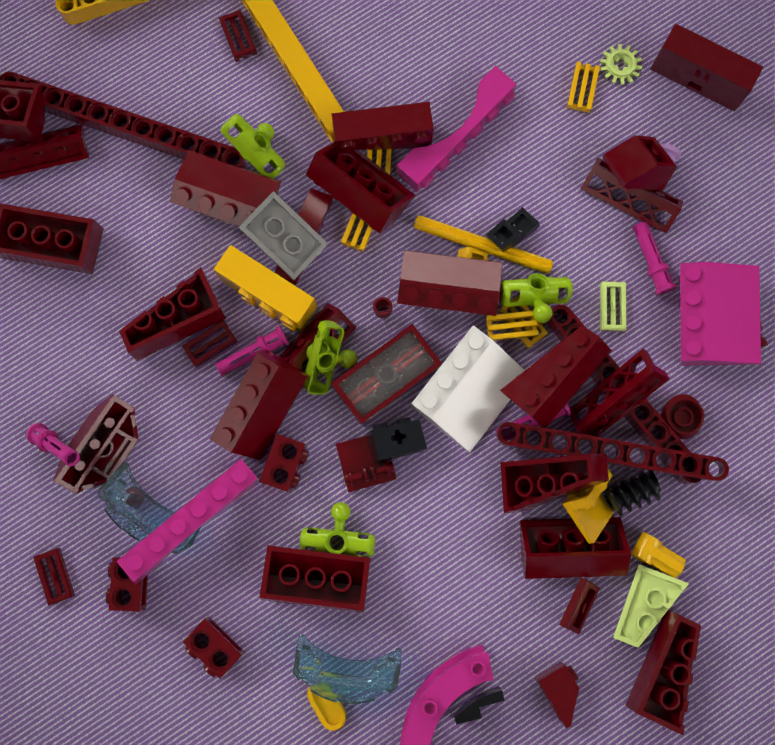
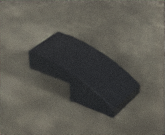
(513, 231)
(470, 709)

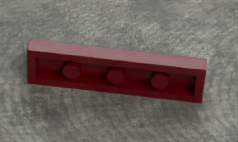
(52, 150)
(658, 198)
(296, 352)
(618, 401)

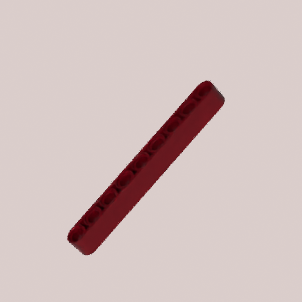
(652, 417)
(623, 449)

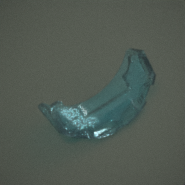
(133, 508)
(343, 678)

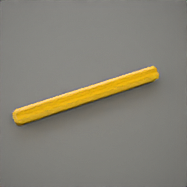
(481, 243)

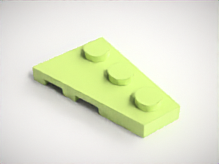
(646, 604)

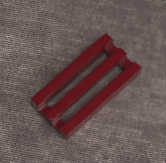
(244, 52)
(221, 325)
(54, 575)
(579, 606)

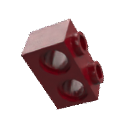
(277, 461)
(119, 583)
(218, 641)

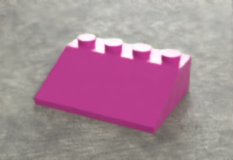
(720, 314)

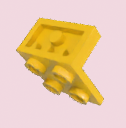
(589, 510)

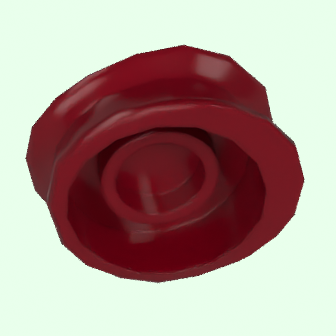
(683, 415)

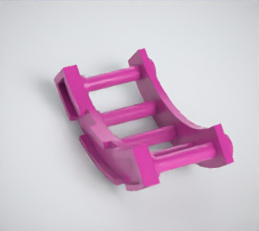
(441, 690)

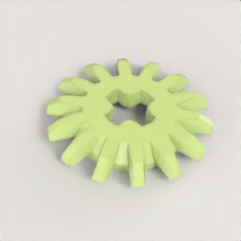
(629, 60)

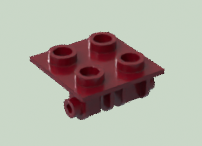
(359, 466)

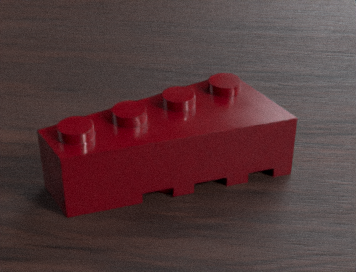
(384, 128)
(174, 317)
(557, 375)
(548, 479)
(666, 673)

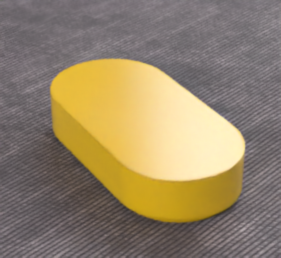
(330, 713)

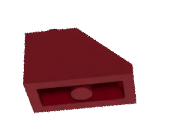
(560, 690)

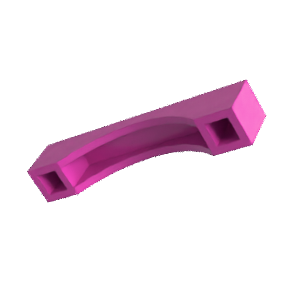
(424, 162)
(181, 525)

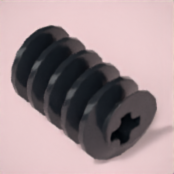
(633, 492)

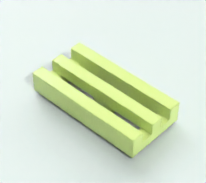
(622, 306)

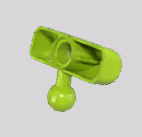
(254, 144)
(537, 292)
(324, 355)
(322, 540)

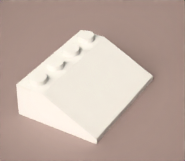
(466, 389)

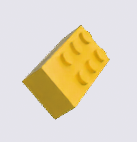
(266, 289)

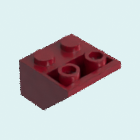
(640, 164)

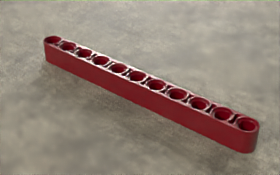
(135, 123)

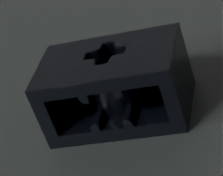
(410, 442)

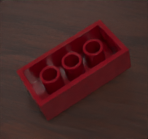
(49, 238)

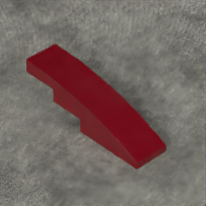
(313, 213)

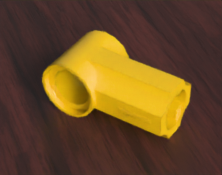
(652, 552)

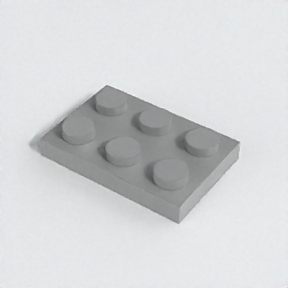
(283, 235)

